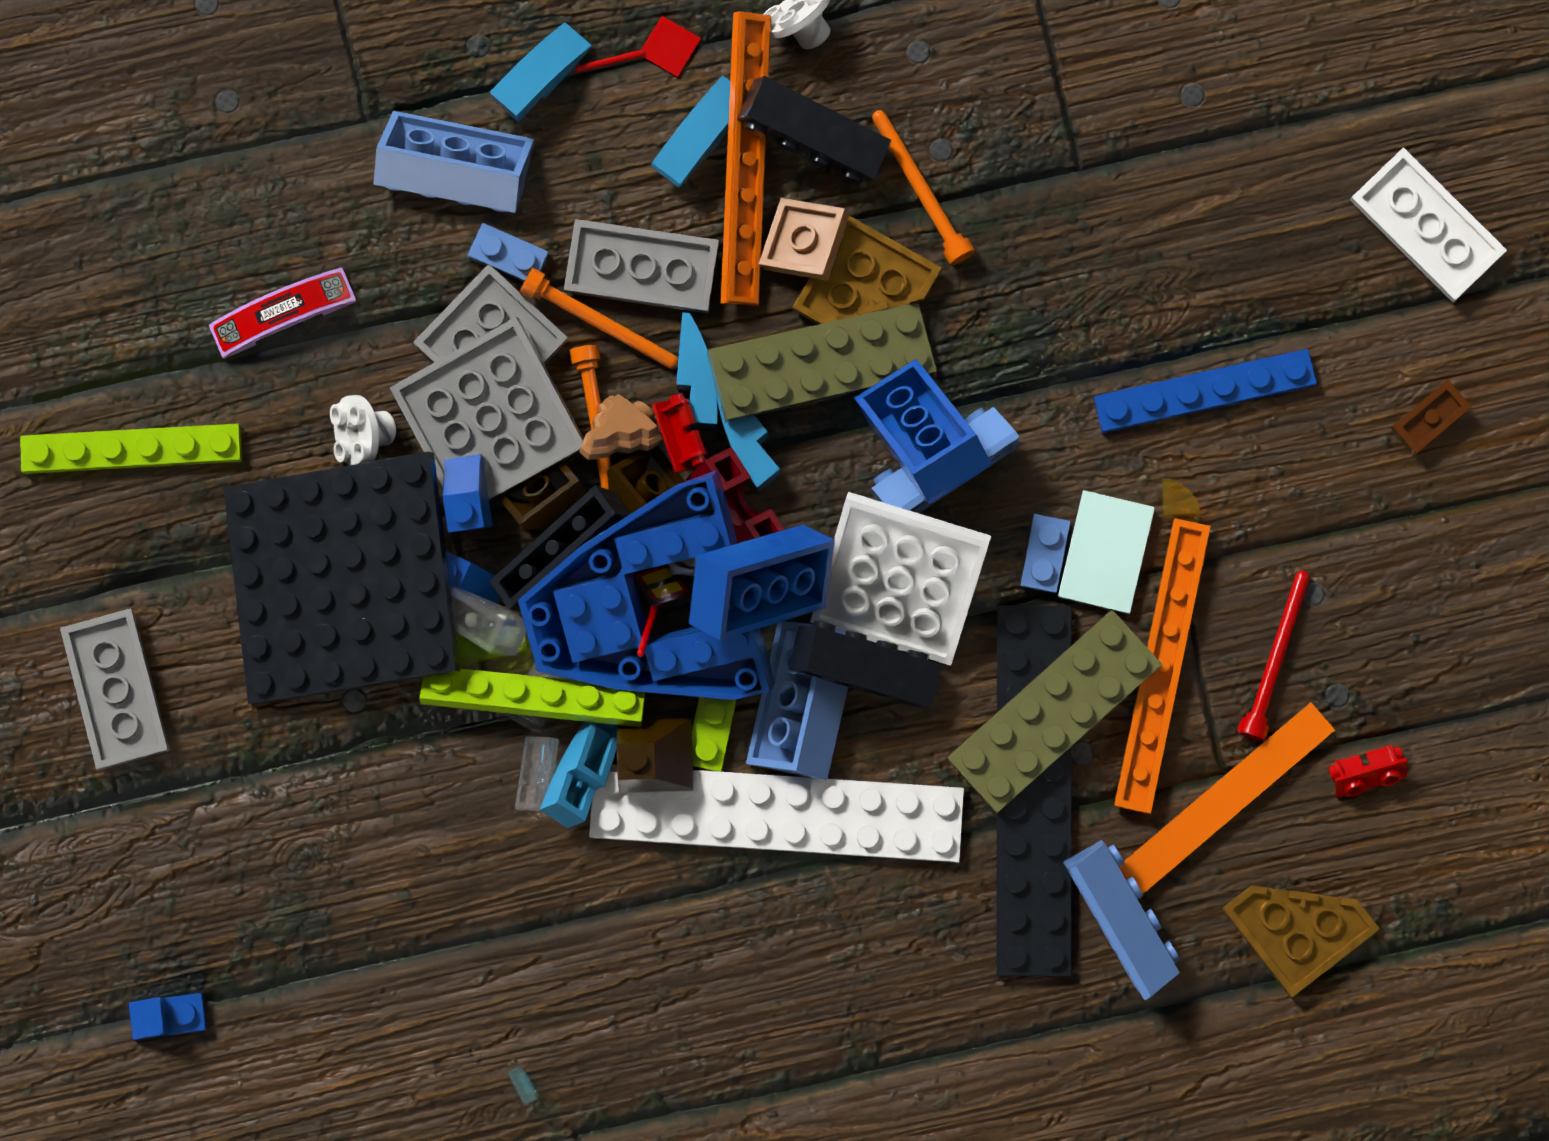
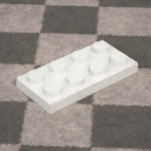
(1428, 224)

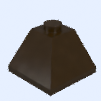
(642, 478)
(543, 497)
(655, 756)

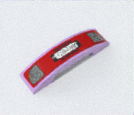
(281, 310)

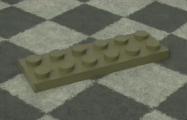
(818, 361)
(1054, 711)

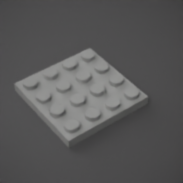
(491, 403)

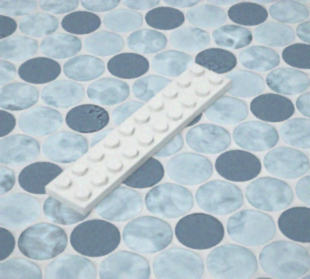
(788, 816)

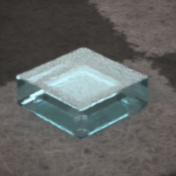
(523, 1085)

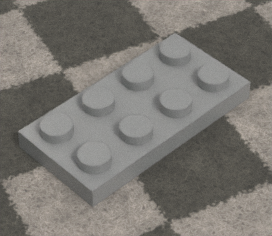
(641, 266)
(114, 689)

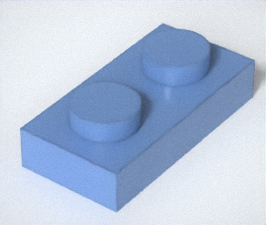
(506, 253)
(1045, 554)

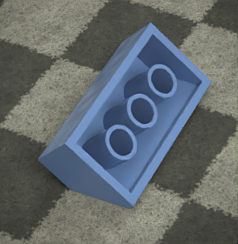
(452, 161)
(993, 433)
(797, 717)
(1122, 918)

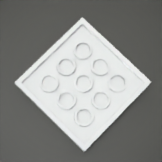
(902, 577)

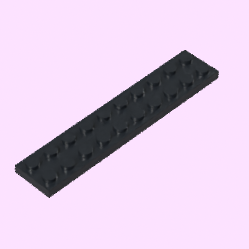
(1036, 824)

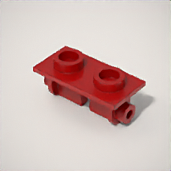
(683, 445)
(1384, 768)

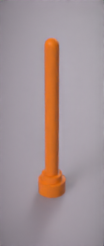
(956, 247)
(538, 287)
(586, 362)

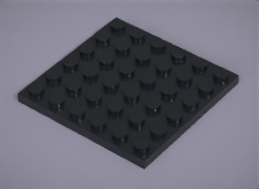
(341, 578)

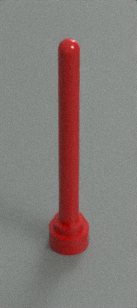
(1255, 722)

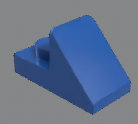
(168, 1016)

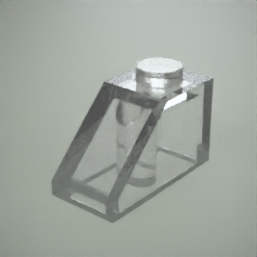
(487, 623)

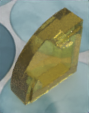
(1178, 499)

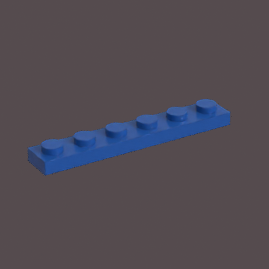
(1204, 391)

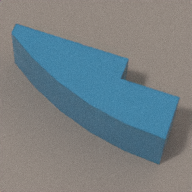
(540, 71)
(696, 135)
(696, 376)
(745, 439)
(580, 773)

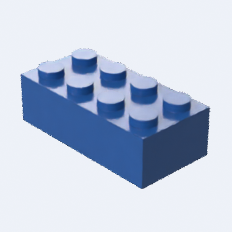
(923, 431)
(761, 582)

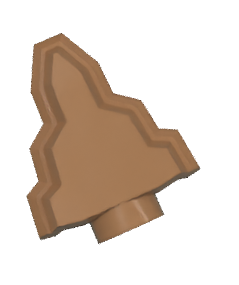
(620, 429)

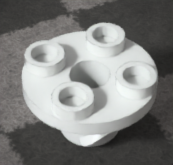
(802, 20)
(360, 430)

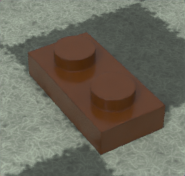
(1431, 417)

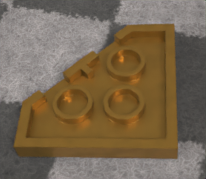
(867, 277)
(1299, 931)

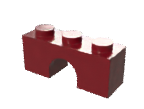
(733, 476)

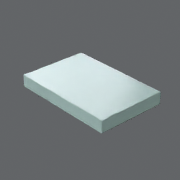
(1106, 552)

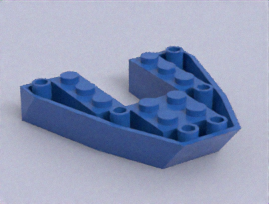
(590, 619)

